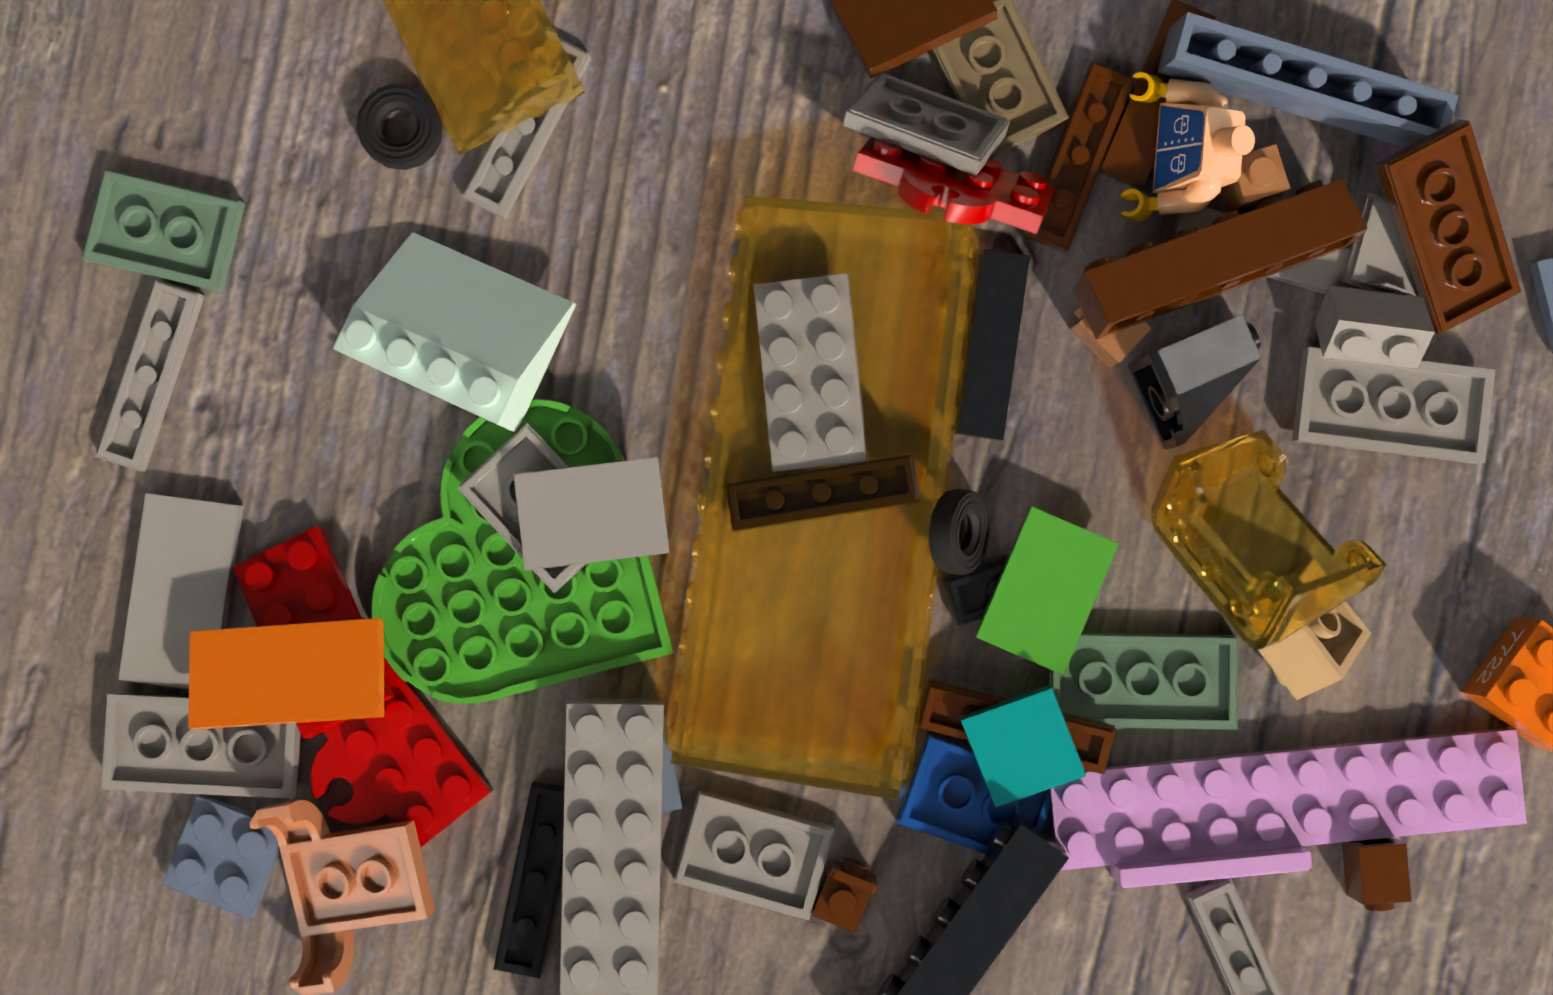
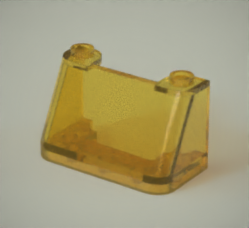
(1251, 544)

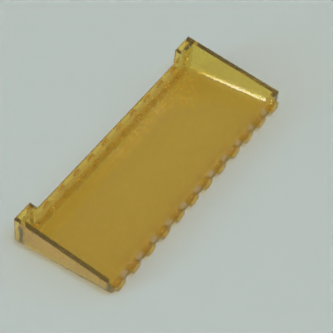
(820, 628)

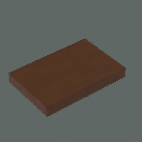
(900, 30)

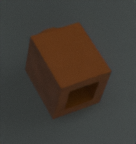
(1377, 872)

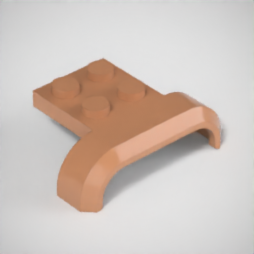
(344, 885)

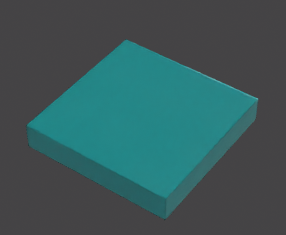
(1023, 745)

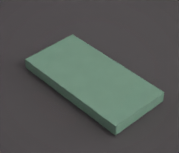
(1152, 680)

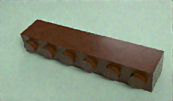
(1219, 257)

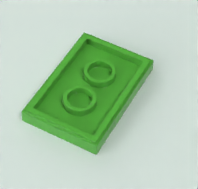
(1046, 590)

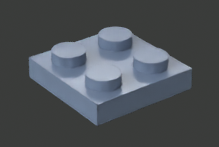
(223, 857)

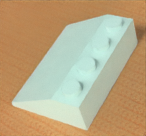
(457, 330)

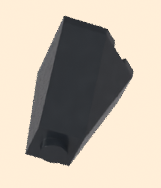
(1194, 377)

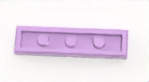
(1212, 867)

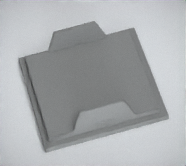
(1377, 255)

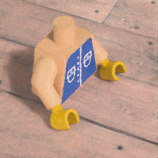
(1195, 147)

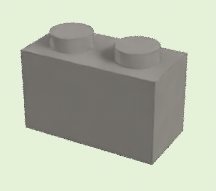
(1373, 327)

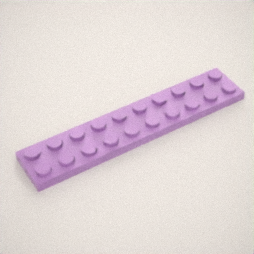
(1290, 798)

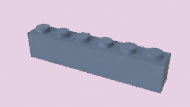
(1304, 81)

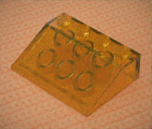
(485, 63)

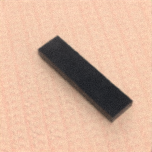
(992, 345)
(533, 884)

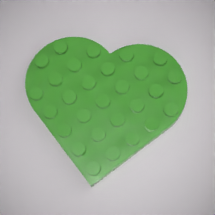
(482, 627)

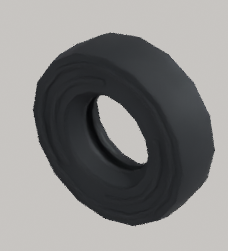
(379, 106)
(953, 512)

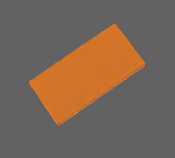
(286, 674)

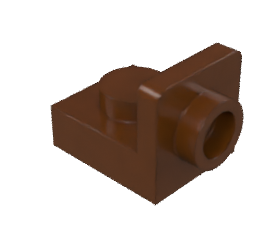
(845, 893)

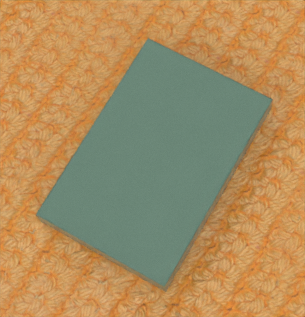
(163, 230)

